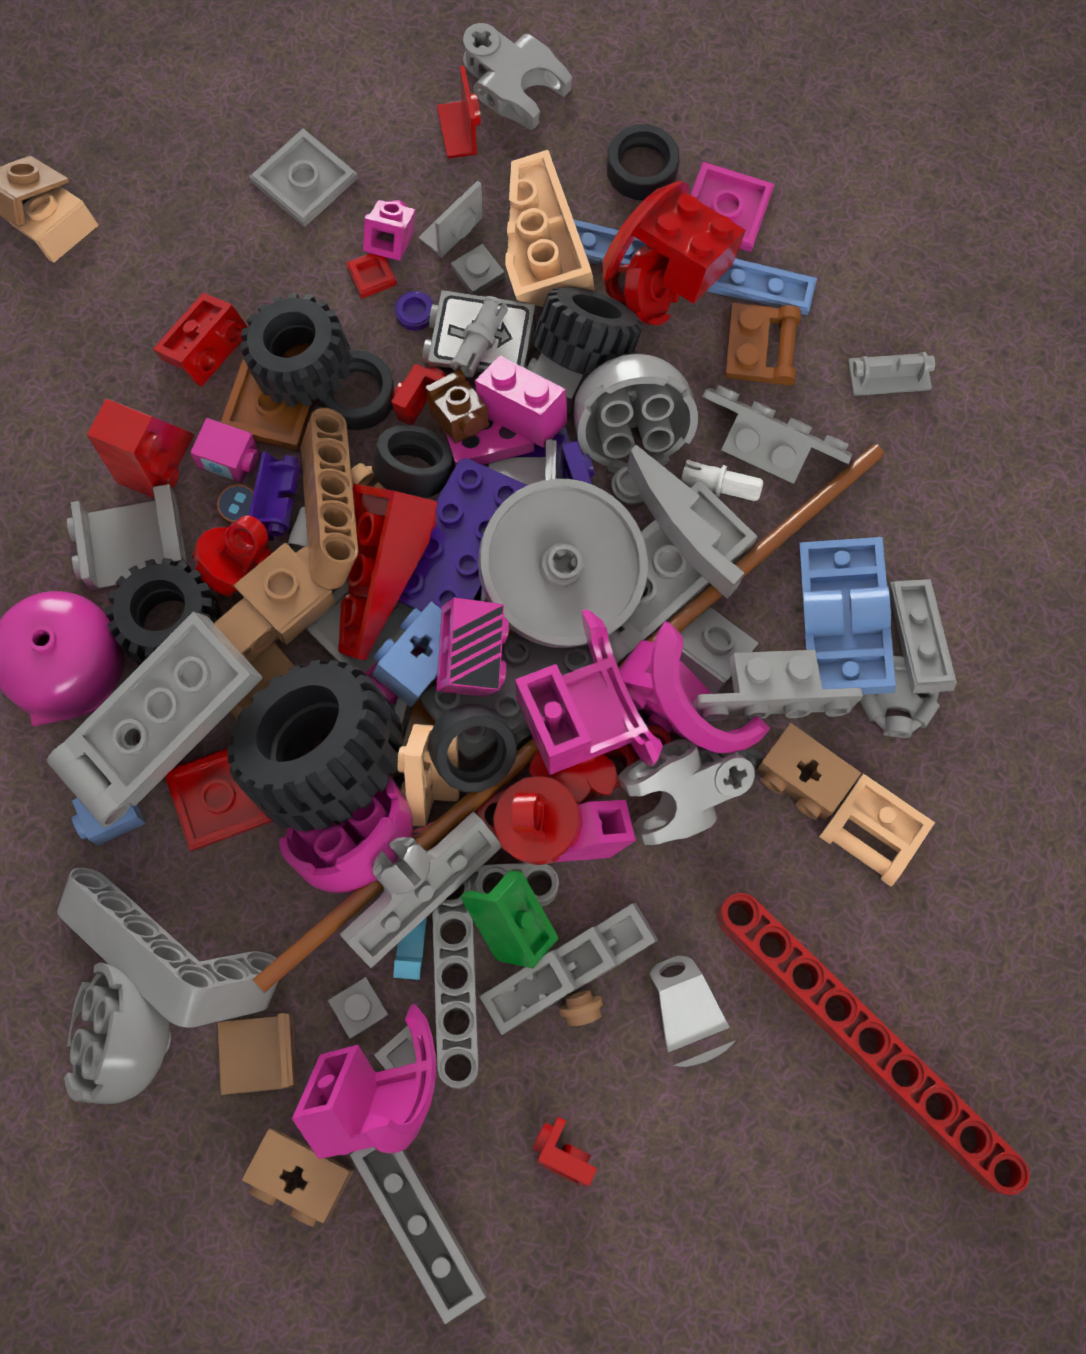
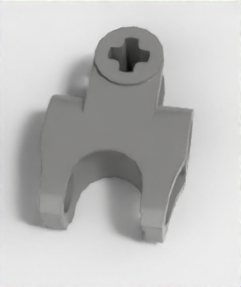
(509, 69)
(690, 787)

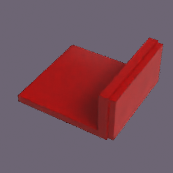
(459, 122)

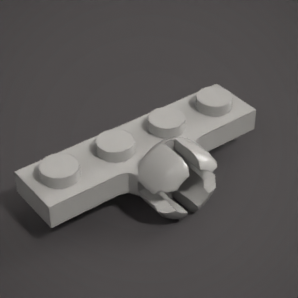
(417, 885)

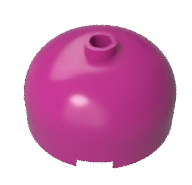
(57, 655)
(344, 854)

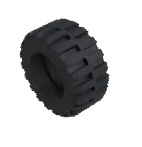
(336, 774)

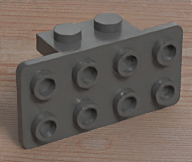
(521, 659)

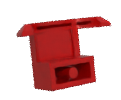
(687, 232)

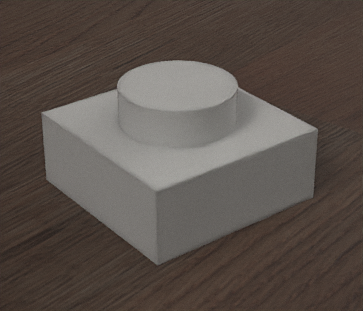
(477, 270)
(358, 1008)
(397, 1051)

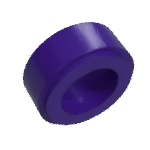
(413, 310)

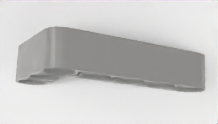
(463, 955)
(158, 965)

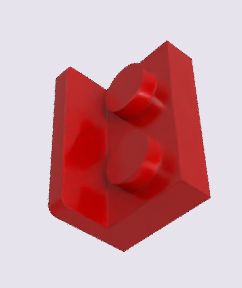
(202, 338)
(569, 1161)

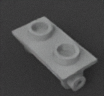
(891, 373)

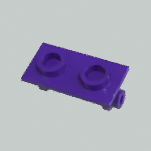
(273, 481)

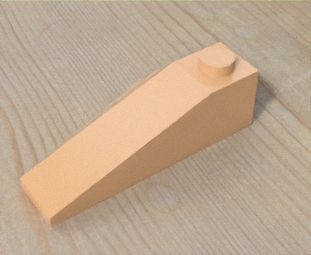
(541, 233)

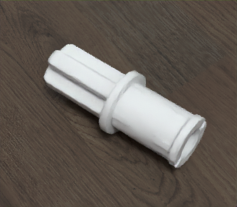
(722, 481)

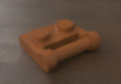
(749, 343)

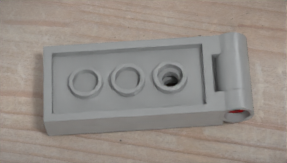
(670, 576)
(171, 703)

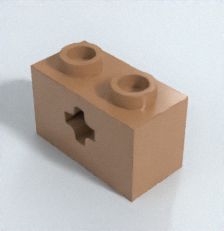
(829, 778)
(284, 1154)

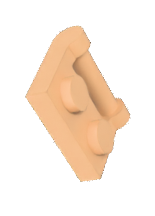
(886, 819)

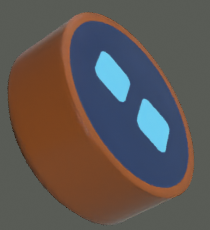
(234, 502)

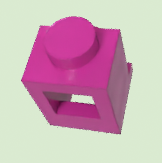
(392, 218)

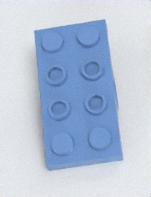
(848, 613)

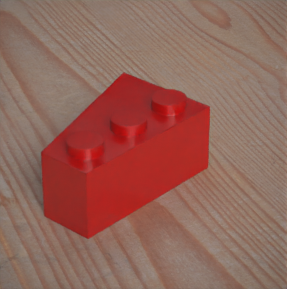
(138, 447)

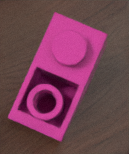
(603, 833)

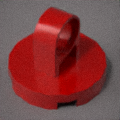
(643, 286)
(229, 553)
(537, 820)

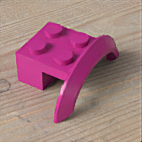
(666, 690)
(585, 709)
(357, 1108)

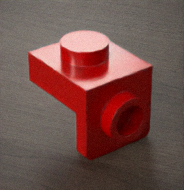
(411, 394)

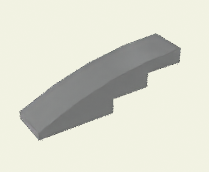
(674, 509)
(568, 968)

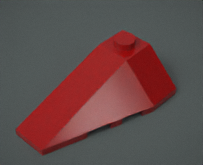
(390, 541)

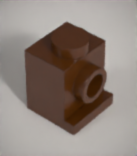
(457, 407)

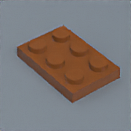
(265, 419)

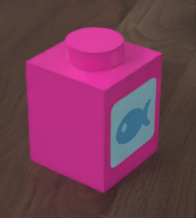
(225, 450)

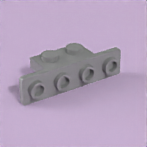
(769, 441)
(776, 685)

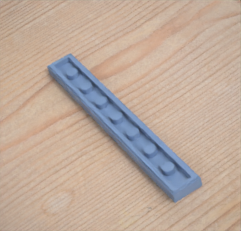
(741, 281)

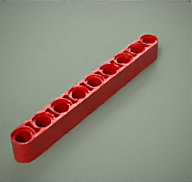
(890, 1049)

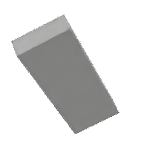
(922, 636)

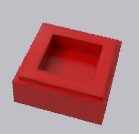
(371, 274)

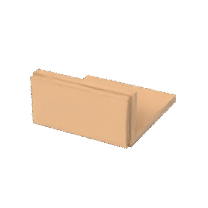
(56, 222)

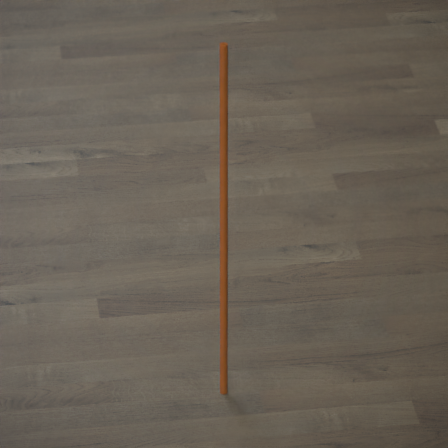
(525, 754)

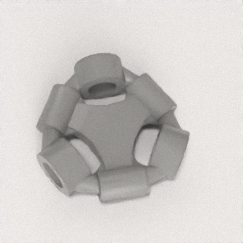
(920, 709)

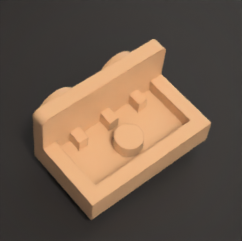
(422, 780)

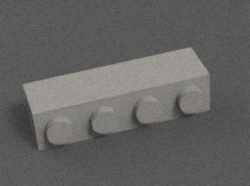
(421, 1230)

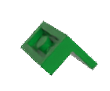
(512, 921)

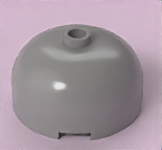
(632, 394)
(126, 1041)

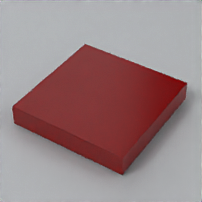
(211, 802)

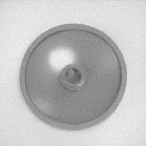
(562, 552)

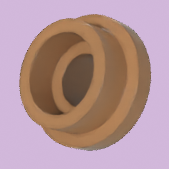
(581, 1008)

